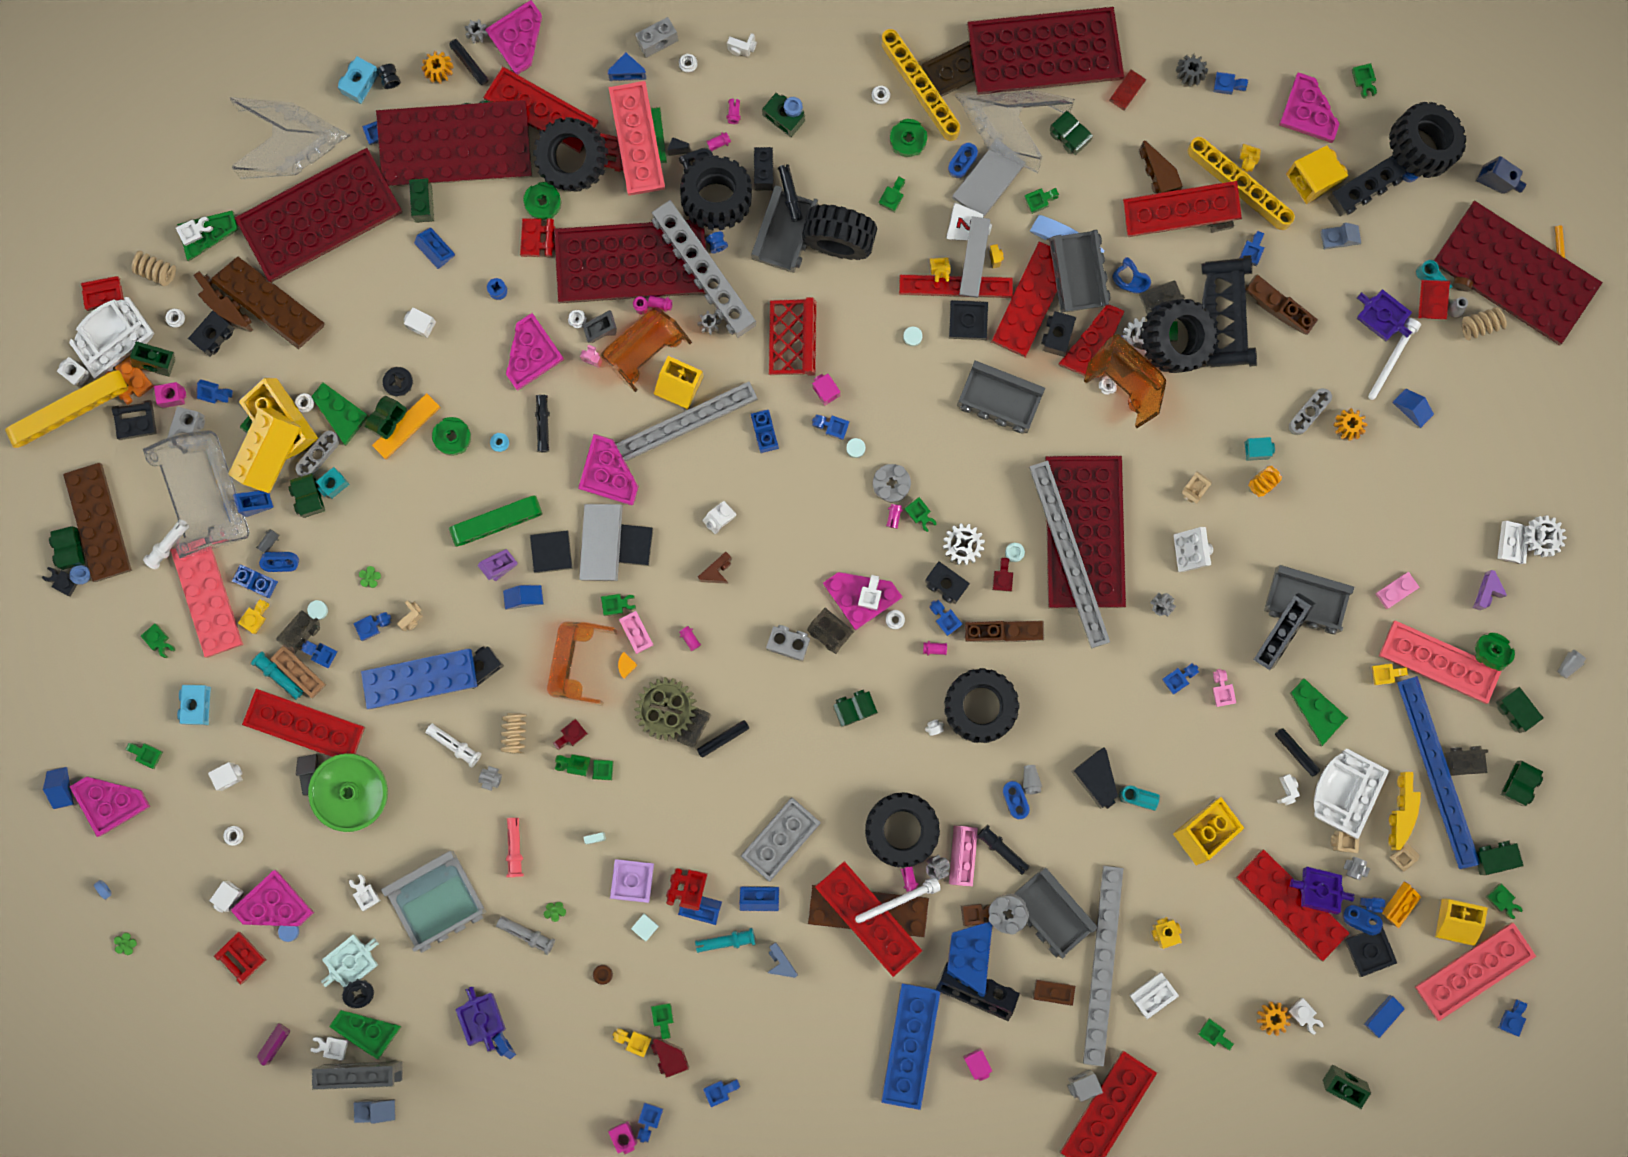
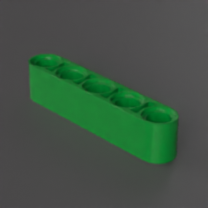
(495, 521)

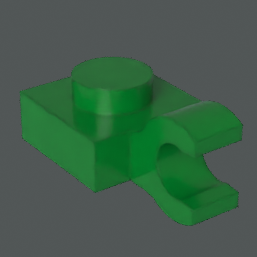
(892, 197)
(1039, 200)
(147, 754)
(575, 764)
(663, 1016)
(1214, 1034)

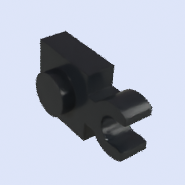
(61, 582)

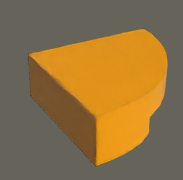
(626, 665)

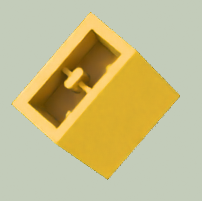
(678, 382)
(1460, 921)

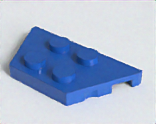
(970, 956)

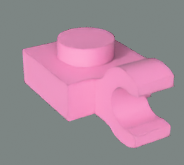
(591, 356)

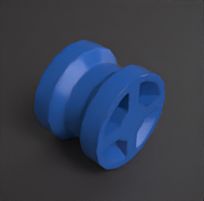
(716, 242)
(500, 291)

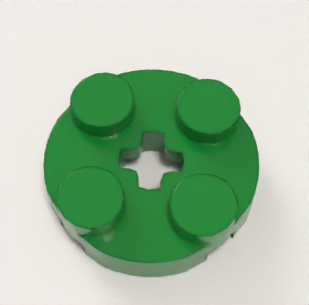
(911, 148)
(544, 211)
(444, 428)
(1486, 656)

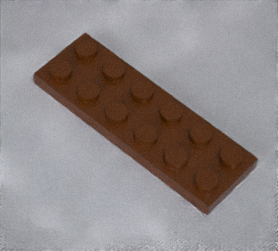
(268, 302)
(97, 522)
(910, 915)

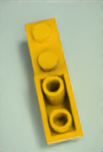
(1403, 821)

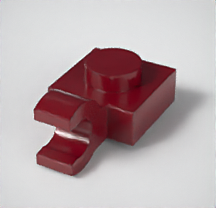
(1003, 579)
(571, 733)

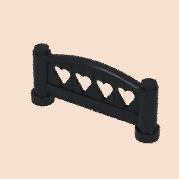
(1233, 272)

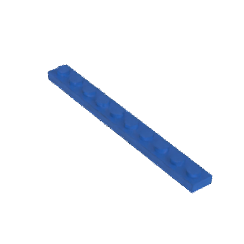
(1438, 773)

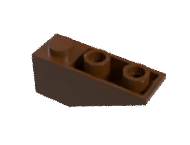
(1162, 172)

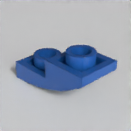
(764, 431)
(255, 581)

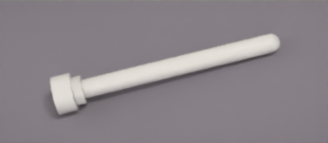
(1413, 325)
(930, 887)

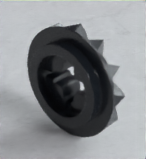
(389, 380)
(361, 999)

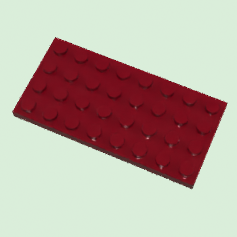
(1045, 50)
(454, 142)
(318, 215)
(621, 263)
(1517, 272)
(1094, 506)

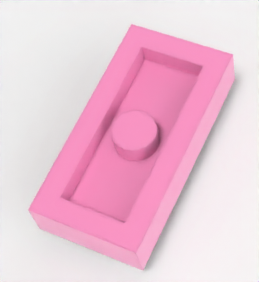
(1397, 590)
(636, 632)

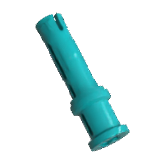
(271, 670)
(735, 939)

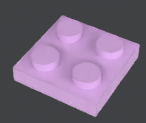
(632, 881)

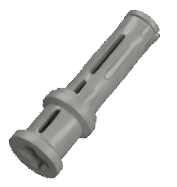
(534, 939)

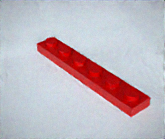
(927, 286)

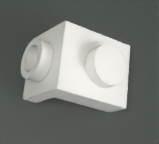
(740, 47)
(719, 517)
(1290, 786)

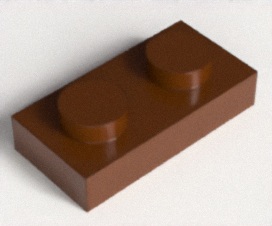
(1054, 992)

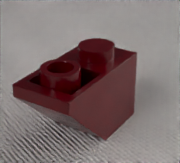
(671, 1057)

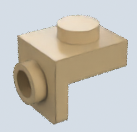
(1196, 487)
(410, 620)
(1344, 842)

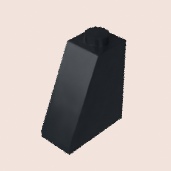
(1097, 778)

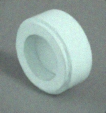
(912, 336)
(855, 448)
(1014, 552)
(317, 609)

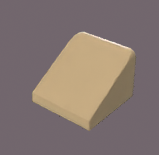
(1405, 857)

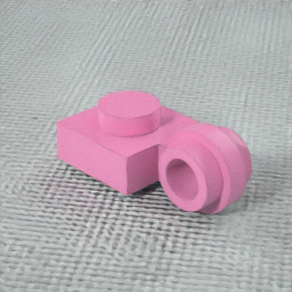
(1224, 693)

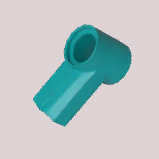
(1434, 274)
(1140, 797)

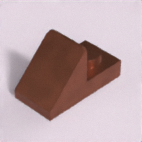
(712, 573)

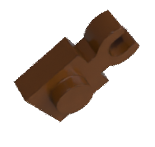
(974, 914)

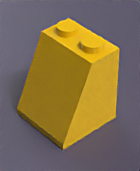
(1316, 173)

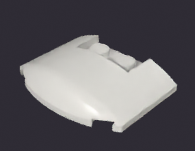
(110, 335)
(1348, 792)

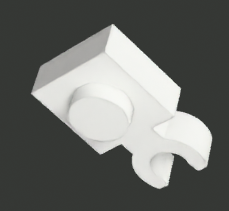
(191, 232)
(366, 895)
(1303, 1014)
(333, 1048)

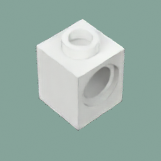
(419, 322)
(81, 375)
(226, 776)
(226, 897)

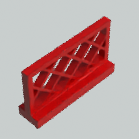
(808, 332)

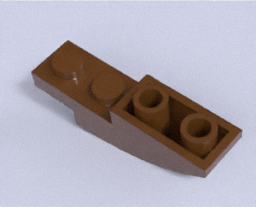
(223, 306)
(1279, 306)
(1004, 631)

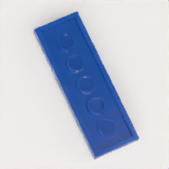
(419, 679)
(911, 1046)

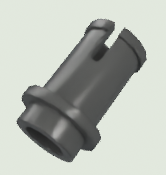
(268, 541)

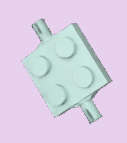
(350, 961)

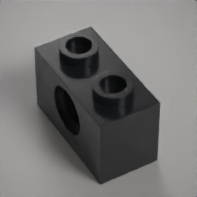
(763, 168)
(211, 323)
(1063, 323)
(942, 572)
(491, 664)

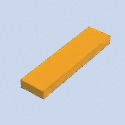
(411, 422)

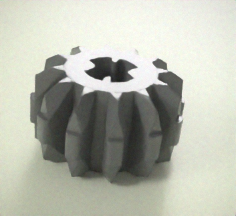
(1189, 75)

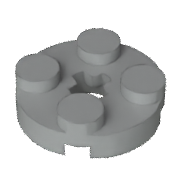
(898, 474)
(1019, 911)

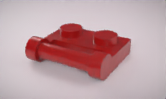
(245, 954)

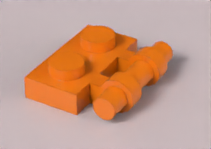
(135, 378)

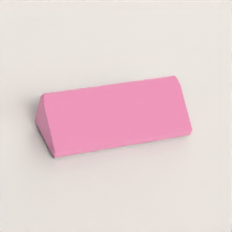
(963, 856)

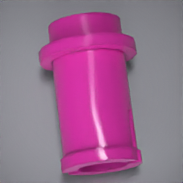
(733, 112)
(718, 141)
(661, 303)
(636, 304)
(894, 515)
(689, 638)
(934, 648)
(909, 879)

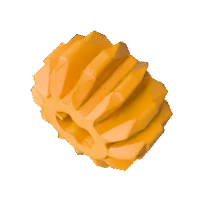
(439, 73)
(1355, 419)
(1265, 481)
(1272, 1011)

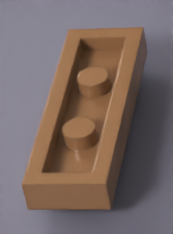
(298, 672)

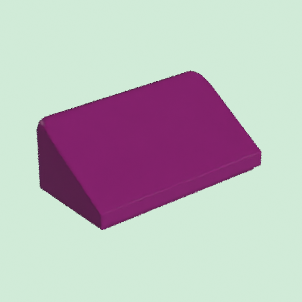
(273, 1044)

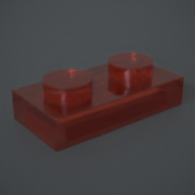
(1127, 90)

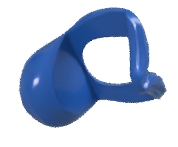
(1140, 281)

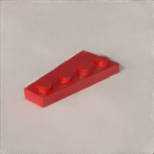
(1092, 339)

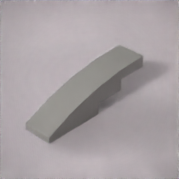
(974, 257)

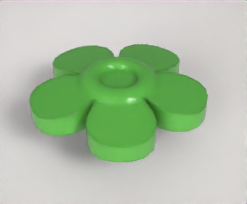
(369, 577)
(554, 911)
(125, 944)

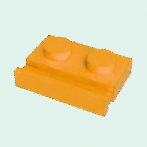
(1401, 904)

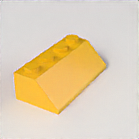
(271, 394)
(264, 450)

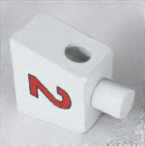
(960, 222)

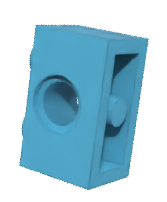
(358, 90)
(200, 714)

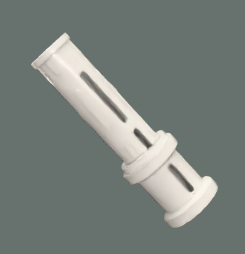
(161, 549)
(462, 751)

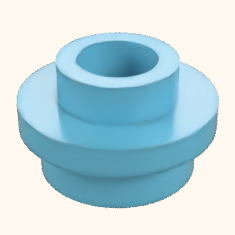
(499, 448)

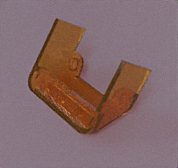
(641, 343)
(1132, 374)
(559, 683)

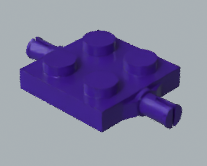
(1384, 315)
(1322, 890)
(480, 1019)

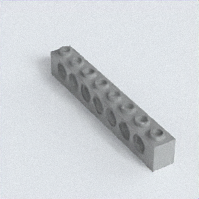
(669, 213)

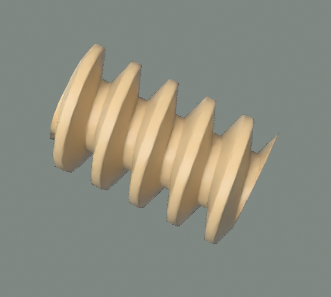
(153, 269)
(1483, 321)
(513, 733)

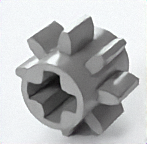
(473, 27)
(708, 316)
(1163, 604)
(490, 778)
(937, 867)
(1356, 868)

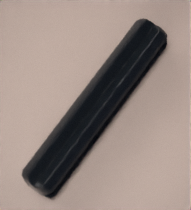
(468, 62)
(723, 738)
(1297, 752)

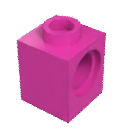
(825, 388)
(163, 391)
(978, 1065)
(623, 1128)

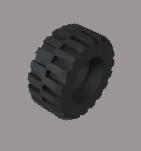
(1440, 126)
(548, 146)
(722, 172)
(839, 232)
(1200, 336)
(981, 679)
(929, 830)

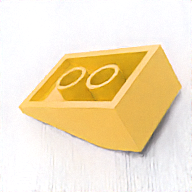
(1208, 831)

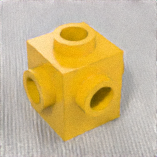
(1171, 938)

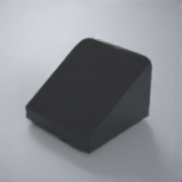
(678, 147)

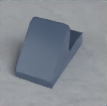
(1341, 236)
(785, 967)
(374, 1111)

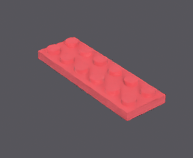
(636, 138)
(208, 602)
(1439, 662)
(1475, 971)

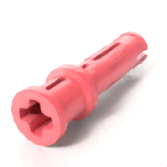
(514, 858)

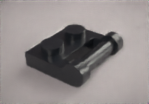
(134, 426)

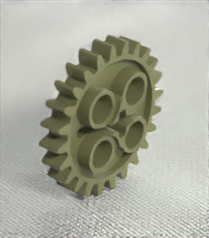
(671, 692)

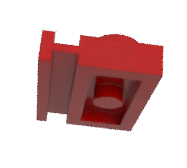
(101, 291)
(1434, 299)

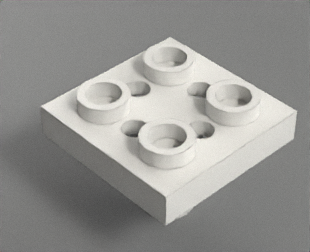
(1196, 549)

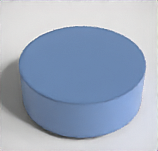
(793, 106)
(79, 574)
(103, 889)
(288, 933)

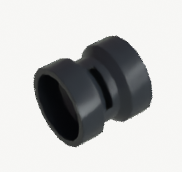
(388, 75)

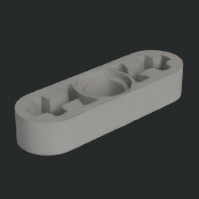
(1314, 398)
(316, 446)

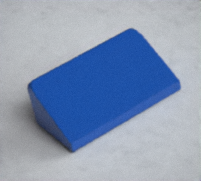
(434, 247)
(759, 899)
(707, 912)
(1384, 1016)

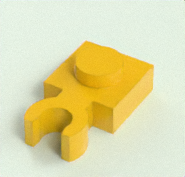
(940, 268)

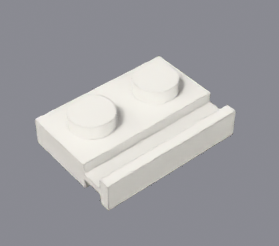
(1512, 543)
(1154, 995)

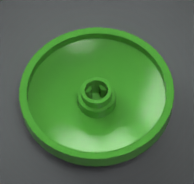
(348, 792)

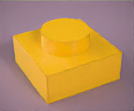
(996, 255)

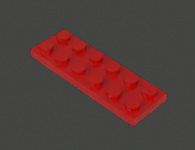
(541, 105)
(1182, 209)
(1028, 303)
(302, 725)
(1271, 886)
(880, 933)
(1111, 1109)

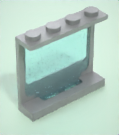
(435, 901)

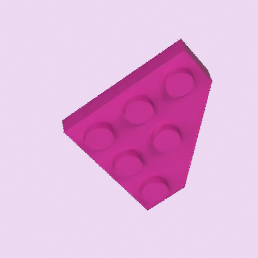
(517, 36)
(1309, 110)
(530, 353)
(607, 472)
(846, 593)
(107, 803)
(272, 904)

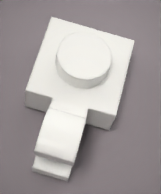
(870, 596)

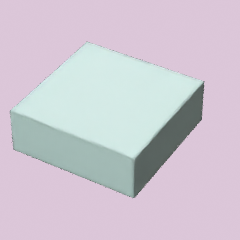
(594, 838)
(645, 927)

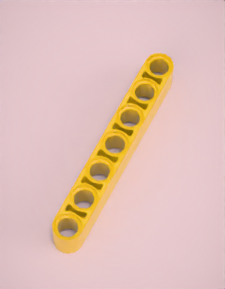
(919, 76)
(1237, 174)
(66, 409)

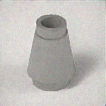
(1457, 307)
(1571, 663)
(1031, 782)

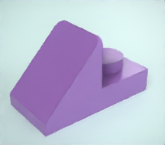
(497, 565)
(1490, 586)

